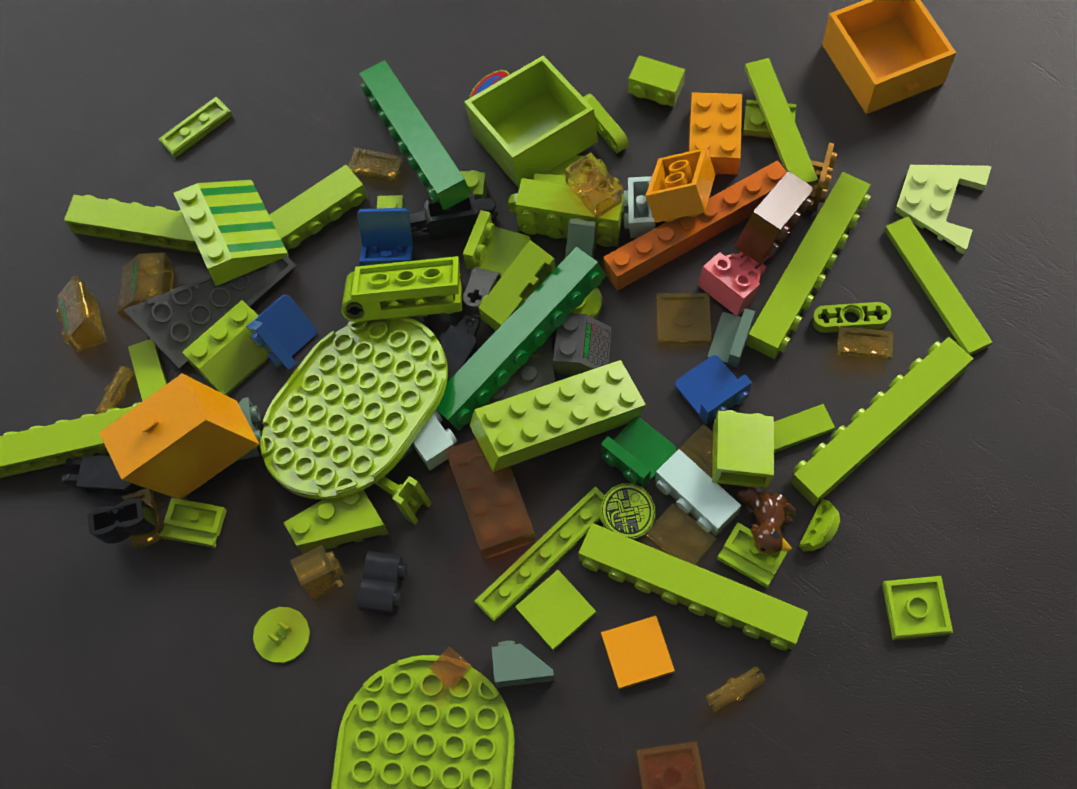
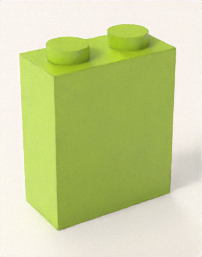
(743, 449)

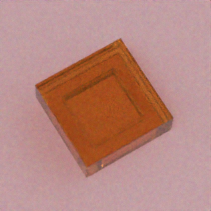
(450, 667)

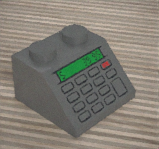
(581, 345)

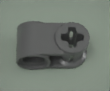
(479, 285)

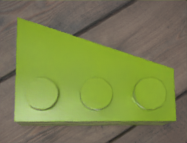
(516, 285)
(335, 523)

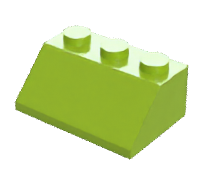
(226, 352)

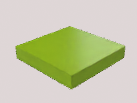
(917, 608)
(555, 610)

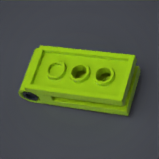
(403, 289)

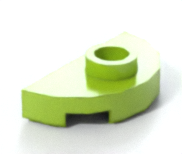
(821, 528)

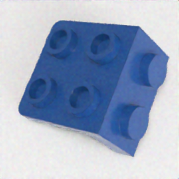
(385, 236)
(282, 331)
(712, 388)

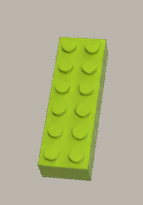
(556, 415)

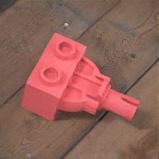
(732, 280)

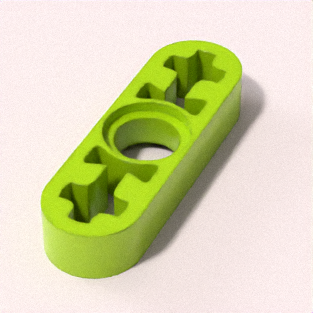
(607, 126)
(857, 308)

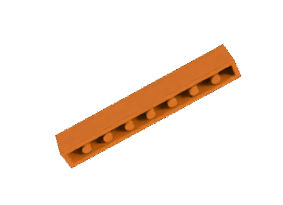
(687, 232)

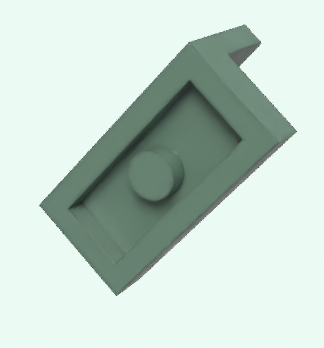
(731, 337)

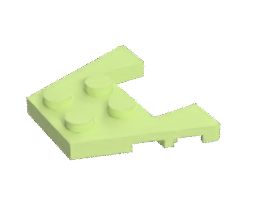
(929, 195)

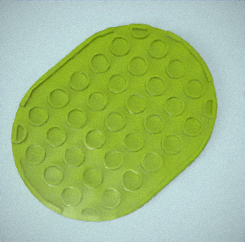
(353, 407)
(422, 734)

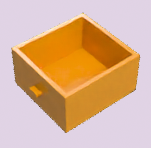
(887, 50)
(178, 438)

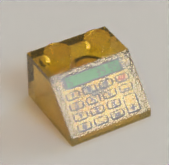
(145, 278)
(80, 316)

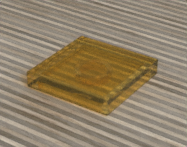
(683, 318)

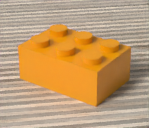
(717, 126)
(680, 185)

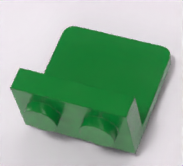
(637, 452)

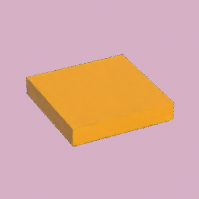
(637, 652)

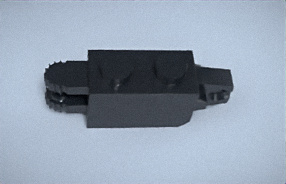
(453, 220)
(459, 343)
(98, 476)

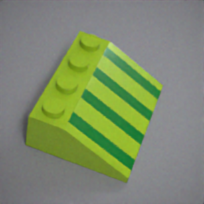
(230, 228)

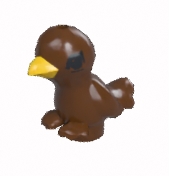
(770, 515)

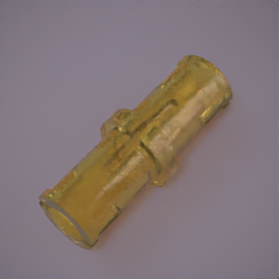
(123, 377)
(735, 689)

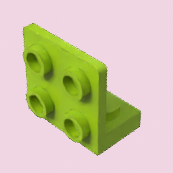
(492, 246)

